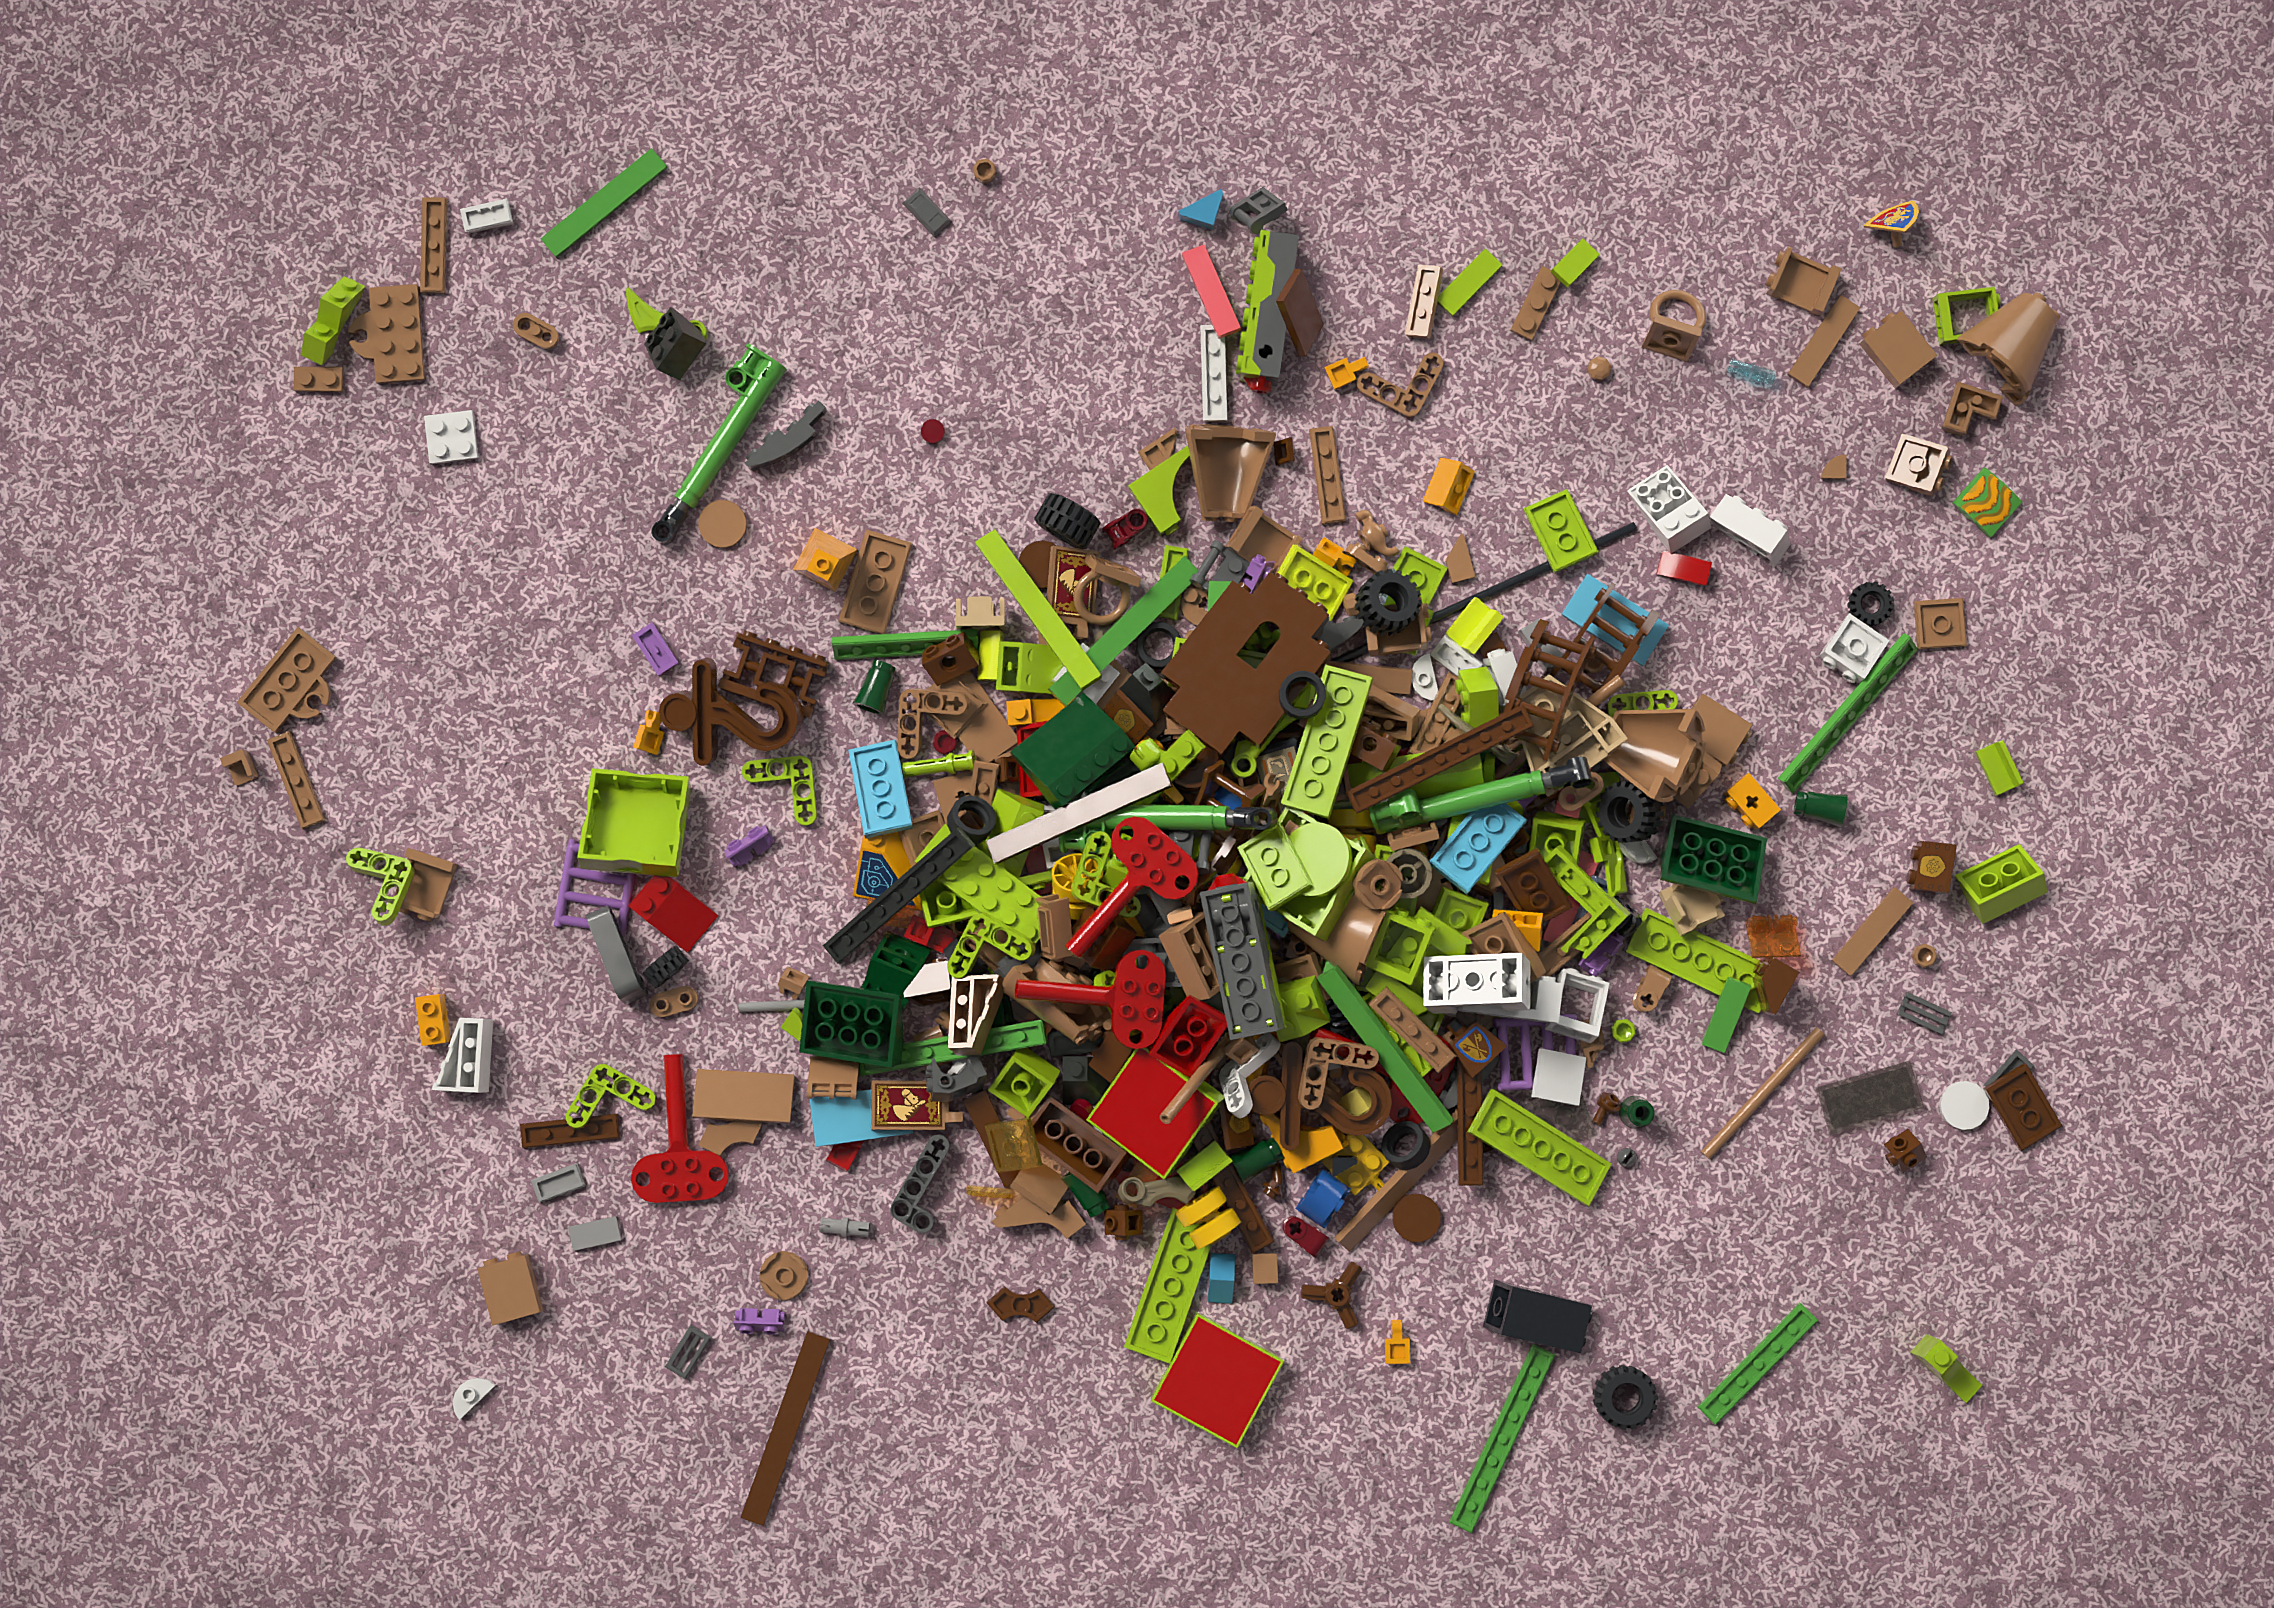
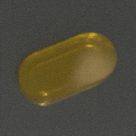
(990, 1191)

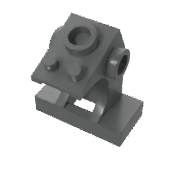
(967, 1082)

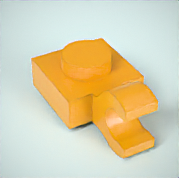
(1342, 373)
(1332, 554)
(649, 736)
(1397, 1348)

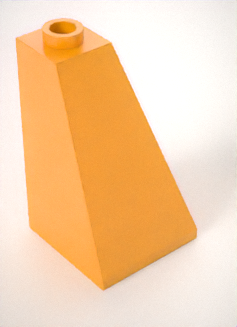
(825, 559)

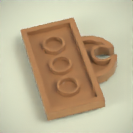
(392, 334)
(290, 682)

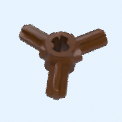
(1343, 1306)

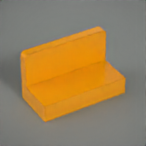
(1449, 485)

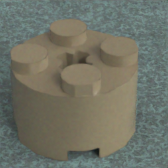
(1421, 875)

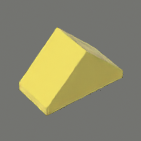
(1356, 1101)

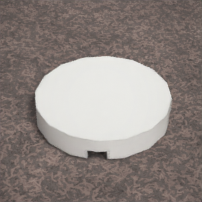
(1964, 1105)

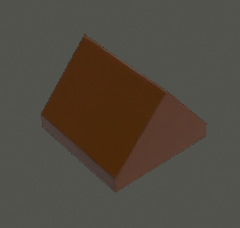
(1008, 770)

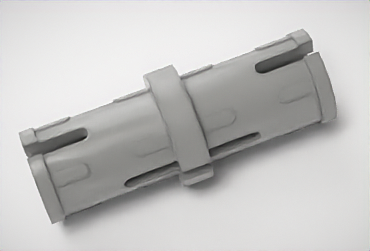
(844, 1227)

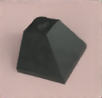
(1148, 692)
(1082, 1081)

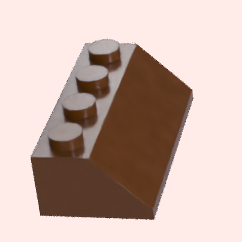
(1077, 1145)

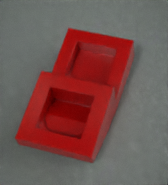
(1684, 568)
(935, 937)
(844, 1154)

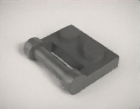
(1262, 203)
(1231, 568)
(1185, 840)

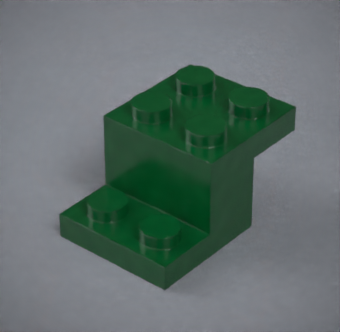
(895, 965)

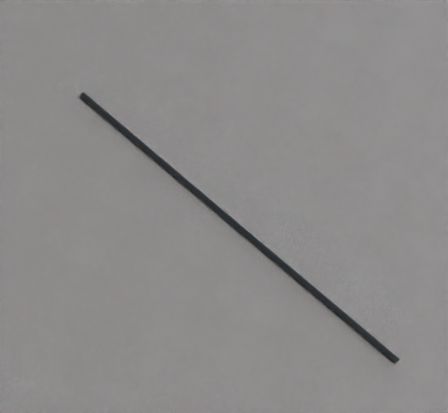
(1482, 595)

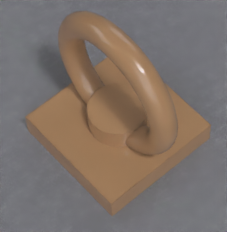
(1672, 336)
(1110, 573)

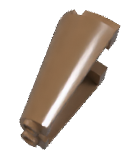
(2014, 342)
(1227, 467)
(1660, 751)
(1349, 940)
(1072, 1025)

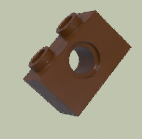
(944, 669)

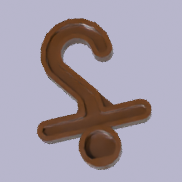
(706, 709)
(1270, 1095)

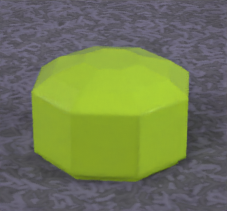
(1623, 1030)

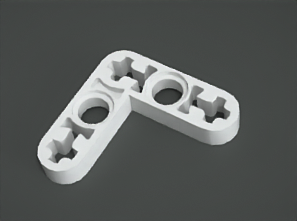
(1234, 1076)

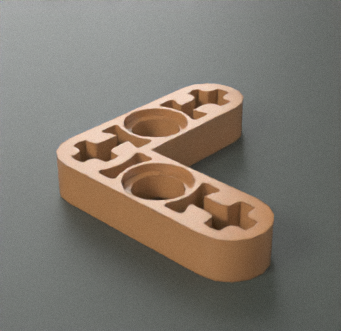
(1401, 395)
(923, 705)
(1322, 1061)

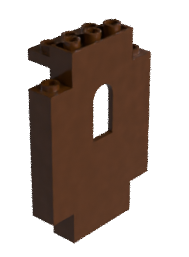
(1225, 695)

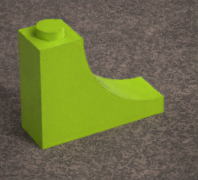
(1155, 490)
(1946, 1367)

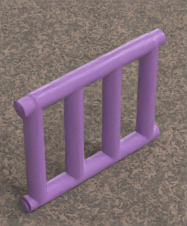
(565, 895)
(1527, 1082)

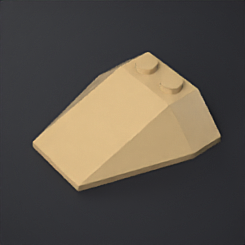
(1583, 733)

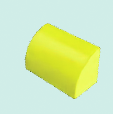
(989, 655)

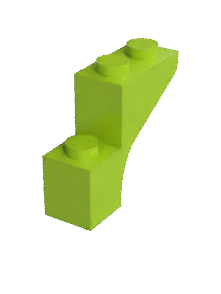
(333, 313)

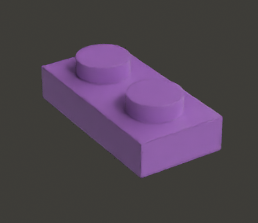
(655, 649)

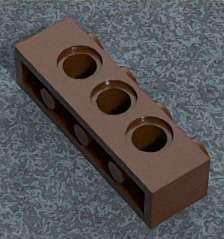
(1386, 747)

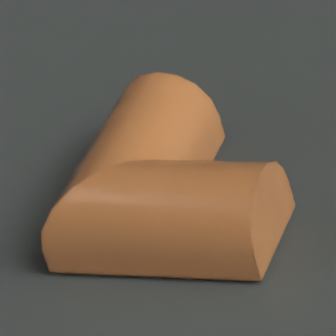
(1968, 401)

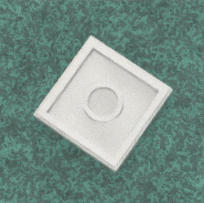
(1558, 1077)

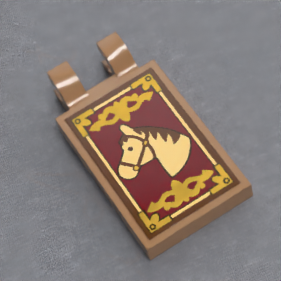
(1065, 571)
(908, 1107)

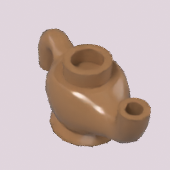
(1374, 535)

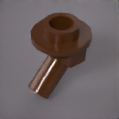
(1608, 1103)
(1273, 1188)

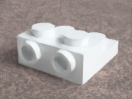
(1853, 649)

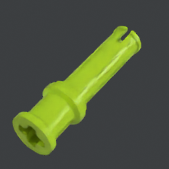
(950, 764)

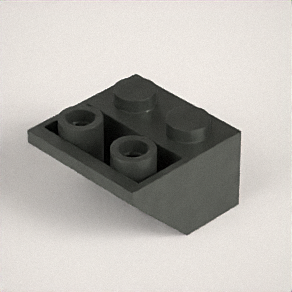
(674, 344)

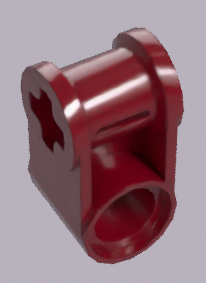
(1124, 528)
(1308, 1237)

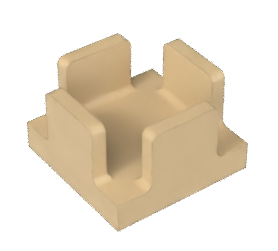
(980, 615)
(1691, 907)

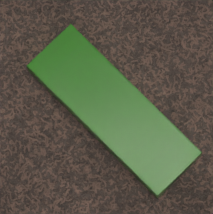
(1726, 1014)

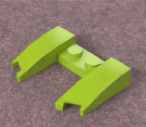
(1605, 910)
(1404, 952)

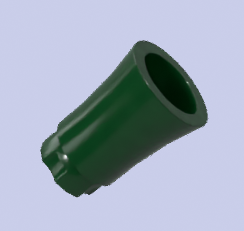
(875, 688)
(1821, 806)
(1628, 1109)
(1256, 1159)
(1089, 1199)

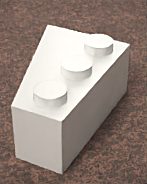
(1751, 528)
(468, 1057)

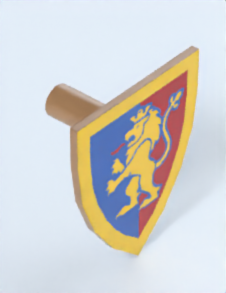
(1896, 220)

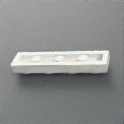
(1213, 375)

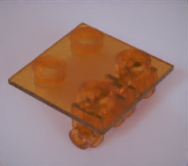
(1773, 936)

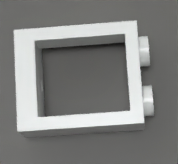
(1502, 667)
(1575, 1028)

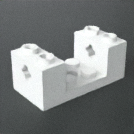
(1502, 982)
(1544, 1002)

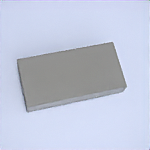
(558, 1182)
(595, 1233)

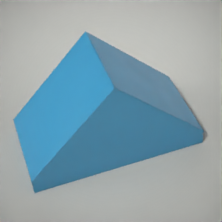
(1203, 211)
(1221, 1278)

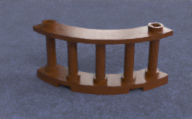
(1630, 643)
(1523, 677)
(1228, 846)

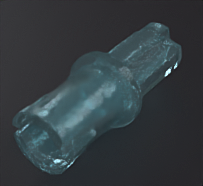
(1752, 371)

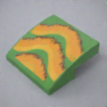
(1987, 502)

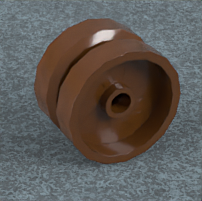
(1192, 777)

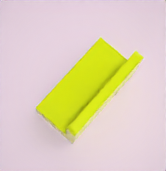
(1474, 625)

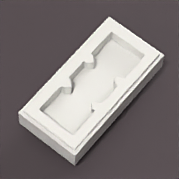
(486, 216)
(1454, 656)

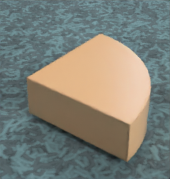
(1180, 915)

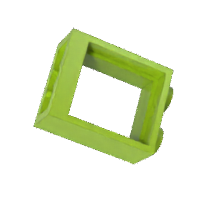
(1942, 309)
(1394, 969)

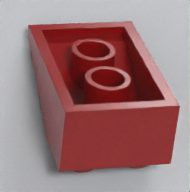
(673, 911)
(1188, 1035)

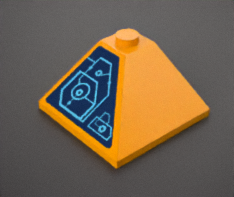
(880, 865)

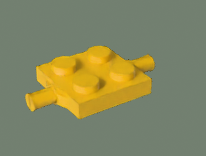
(1368, 1167)

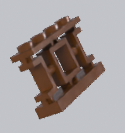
(781, 656)

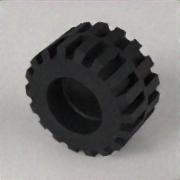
(1067, 520)
(1396, 587)
(1613, 815)
(1644, 1406)

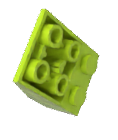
(1026, 668)

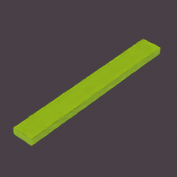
(1038, 610)

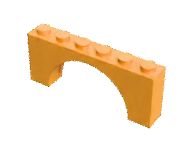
(1314, 1142)

